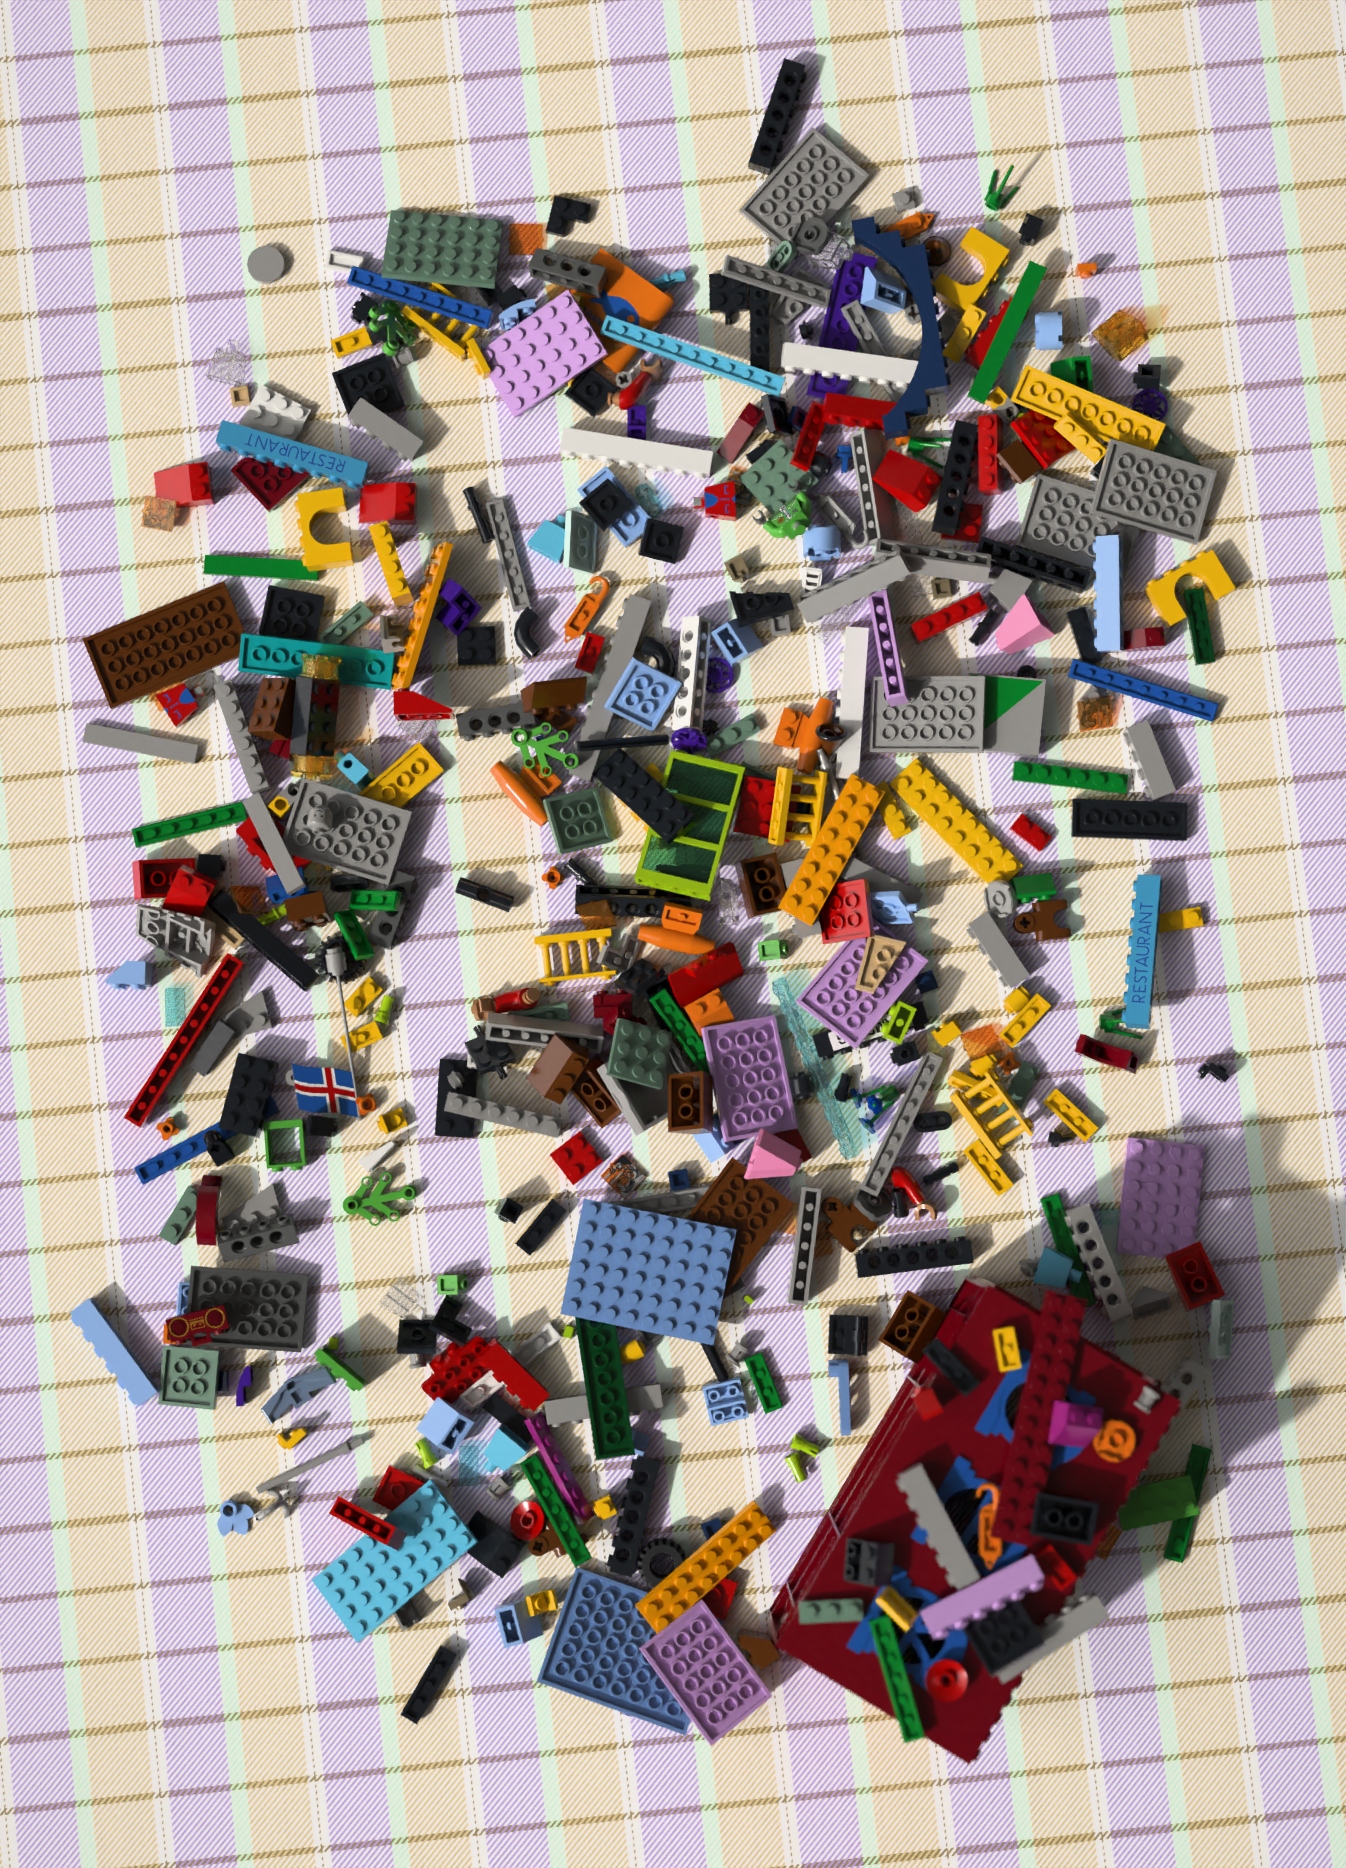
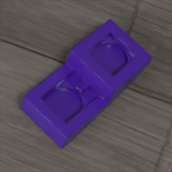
(636, 422)
(245, 1380)

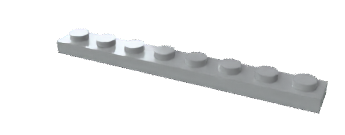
(901, 1123)

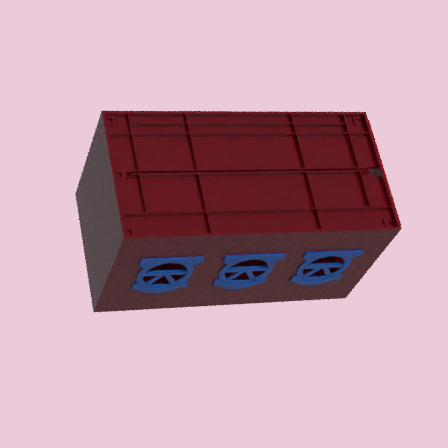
(959, 1452)

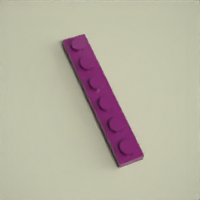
(559, 1468)

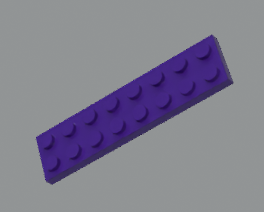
(836, 329)

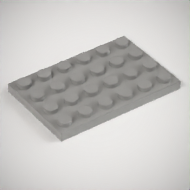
(808, 183)
(1153, 492)
(1062, 528)
(941, 716)
(363, 833)

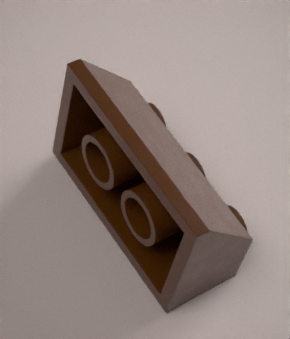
(554, 695)
(760, 884)
(558, 1068)
(594, 1094)
(690, 1103)

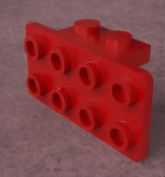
(255, 846)
(705, 974)
(455, 1370)

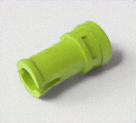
(383, 1015)
(800, 1443)
(426, 1453)
(794, 1462)

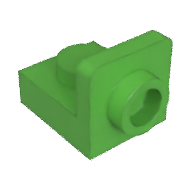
(773, 950)
(452, 1284)

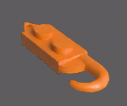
(911, 226)
(585, 610)
(988, 1546)

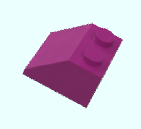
(1074, 1424)

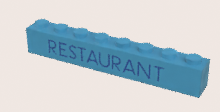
(292, 454)
(1143, 951)

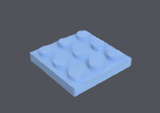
(642, 694)

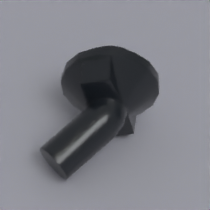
(710, 727)
(1056, 1138)

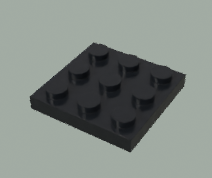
(370, 381)
(291, 614)
(1003, 1637)

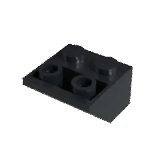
(869, 1562)

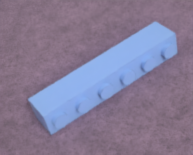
(1109, 593)
(114, 1351)

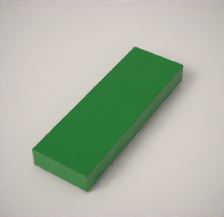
(375, 900)
(354, 934)
(763, 1382)

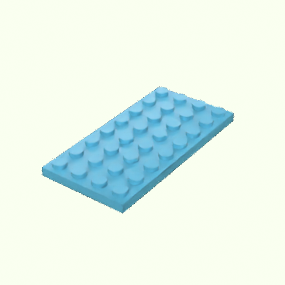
(376, 1580)

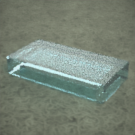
(174, 1007)
(468, 1465)

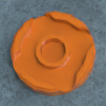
(1114, 1440)

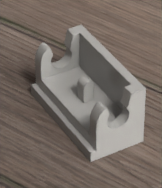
(391, 634)
(407, 1616)

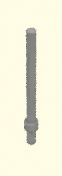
(827, 767)
(344, 1448)

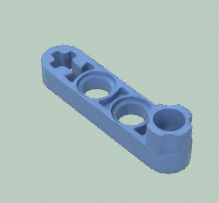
(840, 1369)

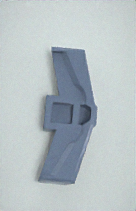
(296, 1392)

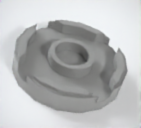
(266, 264)
(1000, 898)

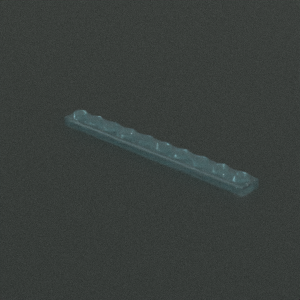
(812, 1063)

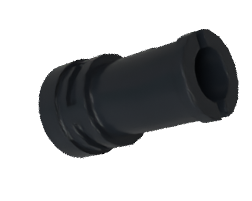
(758, 452)
(841, 1092)
(900, 1207)

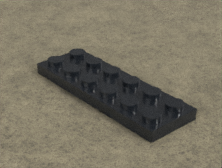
(644, 795)
(1129, 820)

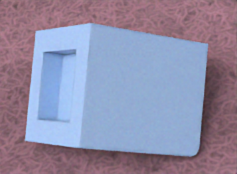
(640, 1441)

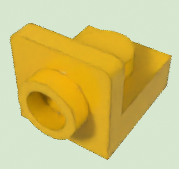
(392, 1121)
(295, 1437)
(541, 1602)

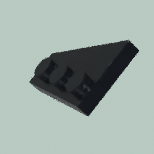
(755, 608)

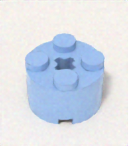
(1048, 330)
(822, 543)

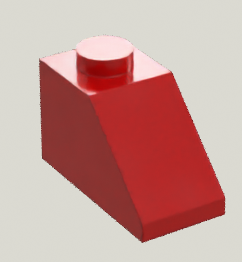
(926, 1402)

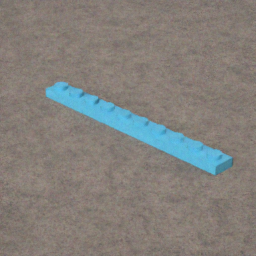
(692, 356)

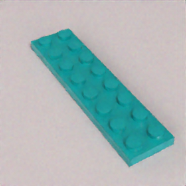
(282, 658)

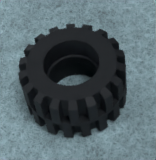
(650, 1550)

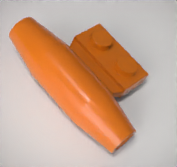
(798, 731)
(527, 788)
(678, 931)

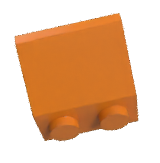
(709, 1011)

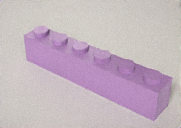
(888, 648)
(983, 1597)

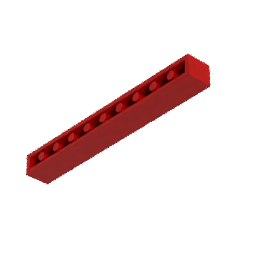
(185, 1040)

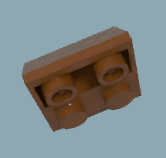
(1019, 462)
(307, 911)
(760, 1647)

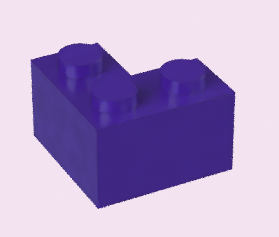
(459, 608)

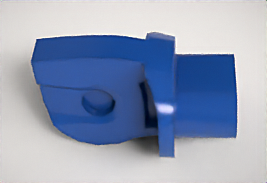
(845, 453)

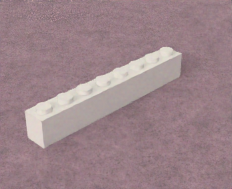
(847, 364)
(636, 452)
(851, 700)

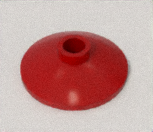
(521, 1518)
(948, 1690)

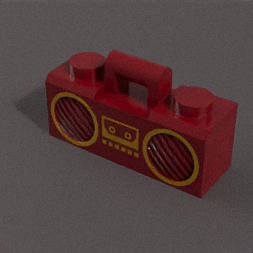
(204, 1320)

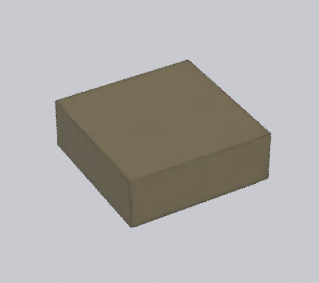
(941, 588)

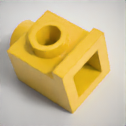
(947, 1032)
(604, 1506)

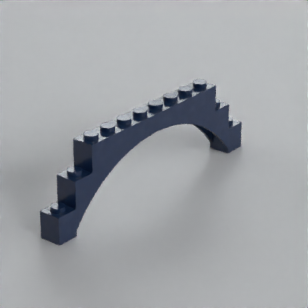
(913, 268)

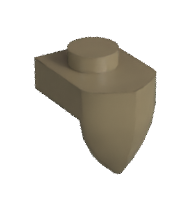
(737, 569)
(460, 1601)

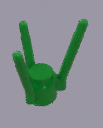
(994, 201)
(917, 444)
(1107, 1021)

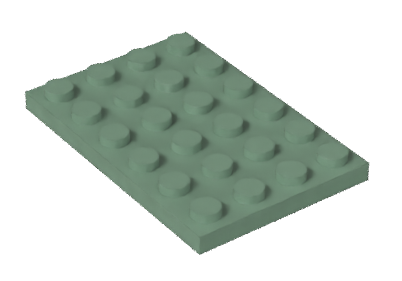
(442, 249)

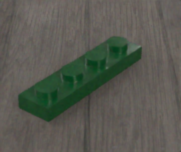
(1199, 626)

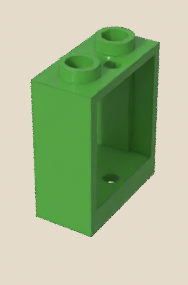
(296, 1165)

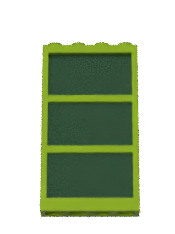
(695, 855)

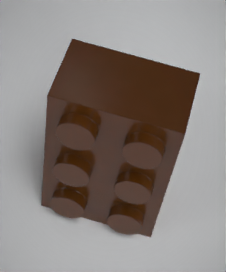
(273, 709)
(912, 1326)

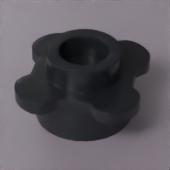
(806, 331)

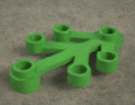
(392, 311)
(542, 747)
(376, 1199)

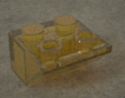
(1120, 335)

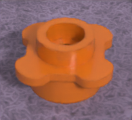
(902, 440)
(553, 882)
(1008, 1068)
(361, 1103)
(168, 1123)

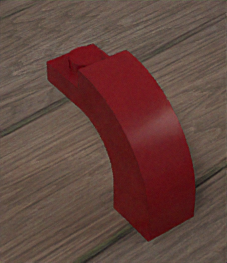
(1107, 1054)
(207, 1210)

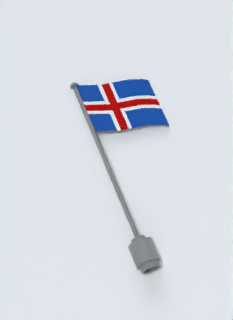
(327, 1087)

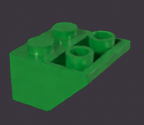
(1074, 371)
(1033, 887)

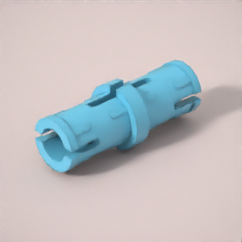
(667, 280)

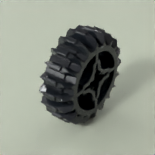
(342, 941)

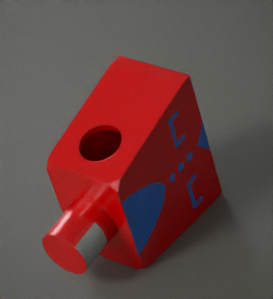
(718, 501)
(180, 702)

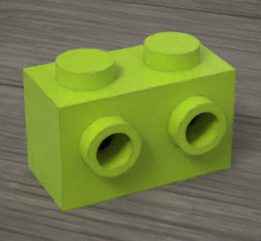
(899, 1022)

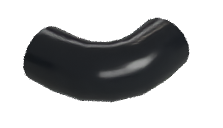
(523, 633)
(661, 653)

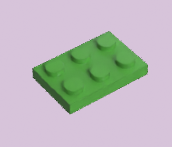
(340, 1369)

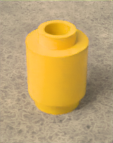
(1016, 1000)
(980, 1065)
(632, 1351)

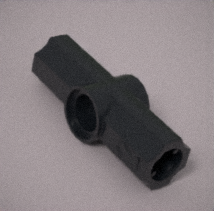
(496, 899)

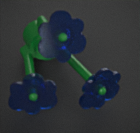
(886, 1096)

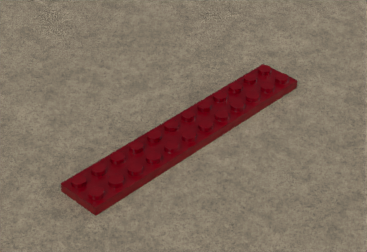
(1029, 1447)

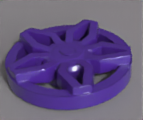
(1150, 405)
(716, 674)
(690, 741)

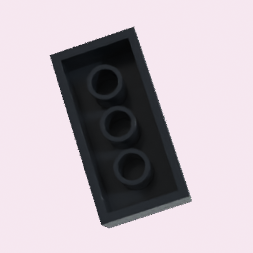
(248, 1095)

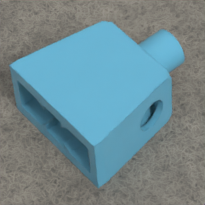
(549, 539)
(354, 769)
(1055, 1269)
(504, 1449)

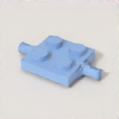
(892, 908)

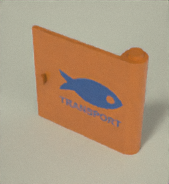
(627, 299)

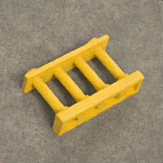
(441, 337)
(781, 804)
(564, 940)
(984, 1130)

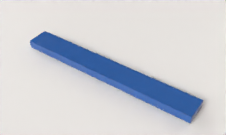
(420, 297)
(1142, 690)
(186, 1151)

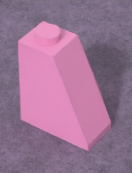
(1023, 627)
(772, 1157)

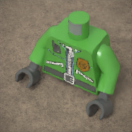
(791, 518)

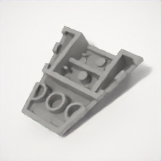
(178, 934)

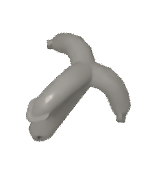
(274, 1506)

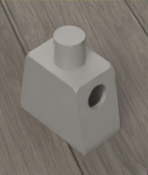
(1007, 588)

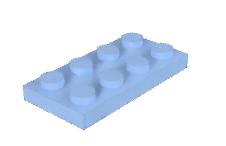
(632, 523)

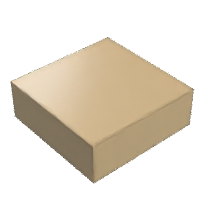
(240, 396)

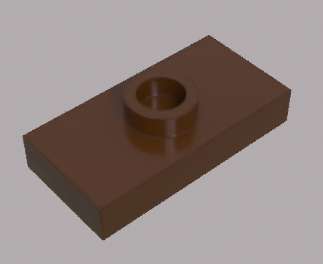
(558, 720)

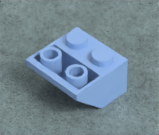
(882, 291)
(736, 642)
(132, 973)
(713, 1143)
(445, 1425)
(516, 1624)

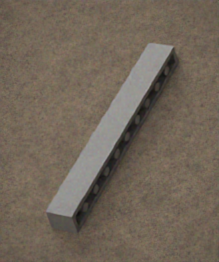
(623, 649)

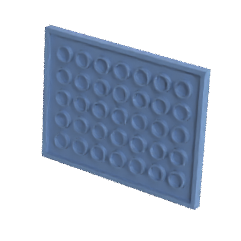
(648, 1271)
(599, 1654)

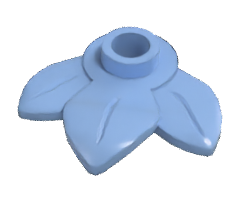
(236, 1520)

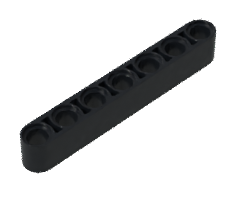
(264, 941)

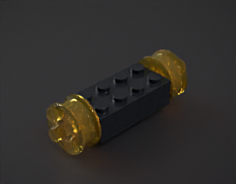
(315, 717)

